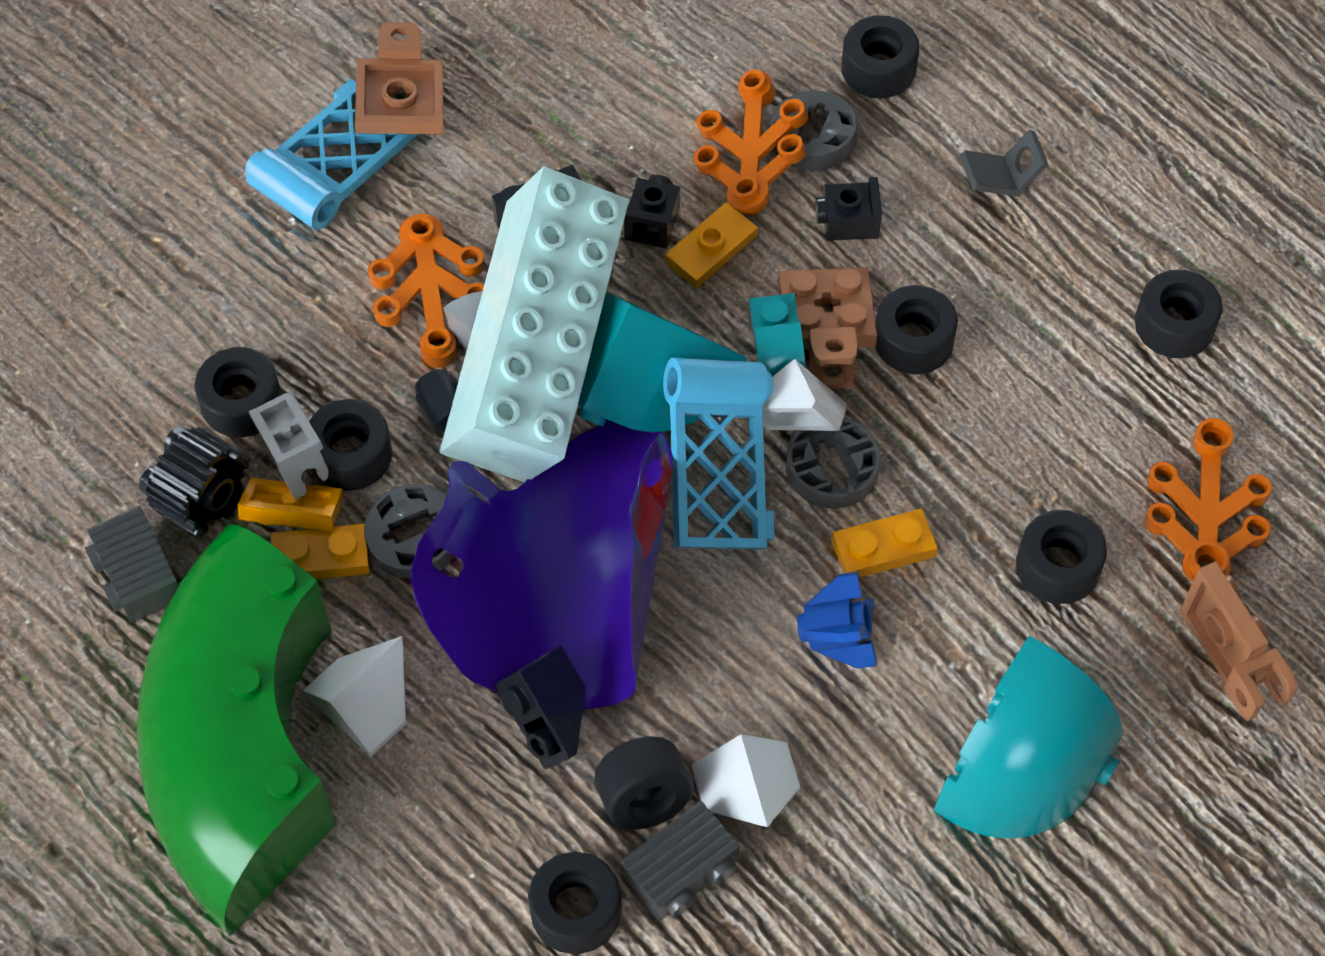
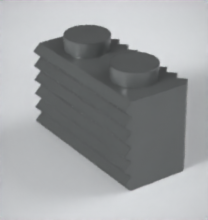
(134, 564)
(681, 862)

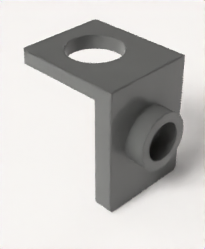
(1003, 173)

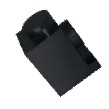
(652, 204)
(850, 210)

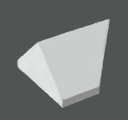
(802, 402)
(364, 694)
(747, 779)

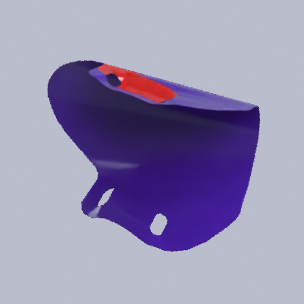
(552, 563)

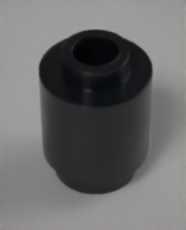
(435, 398)

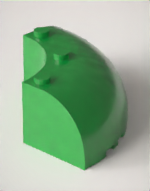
(217, 725)

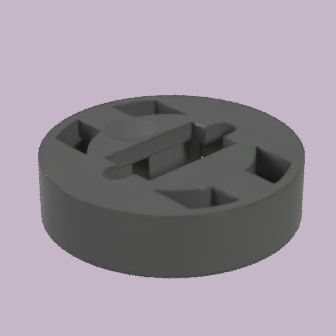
(837, 135)
(852, 454)
(405, 507)

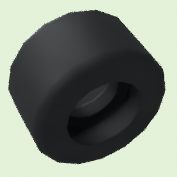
(880, 36)
(1184, 291)
(919, 306)
(229, 369)
(357, 419)
(1070, 532)
(643, 783)
(569, 871)

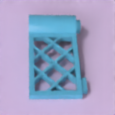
(300, 184)
(730, 392)

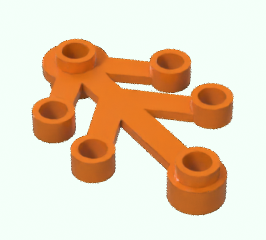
(756, 92)
(428, 280)
(1207, 510)

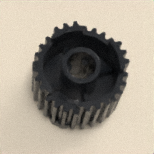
(195, 479)

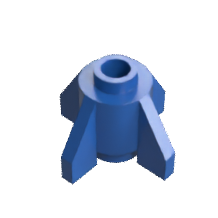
(837, 623)

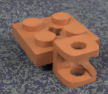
(399, 71)
(836, 335)
(1235, 642)

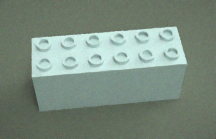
(535, 326)

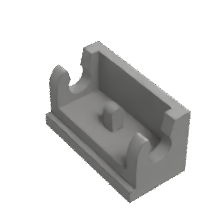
(290, 441)

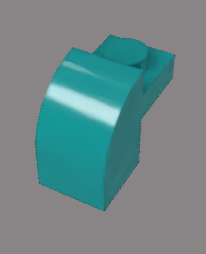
(776, 331)

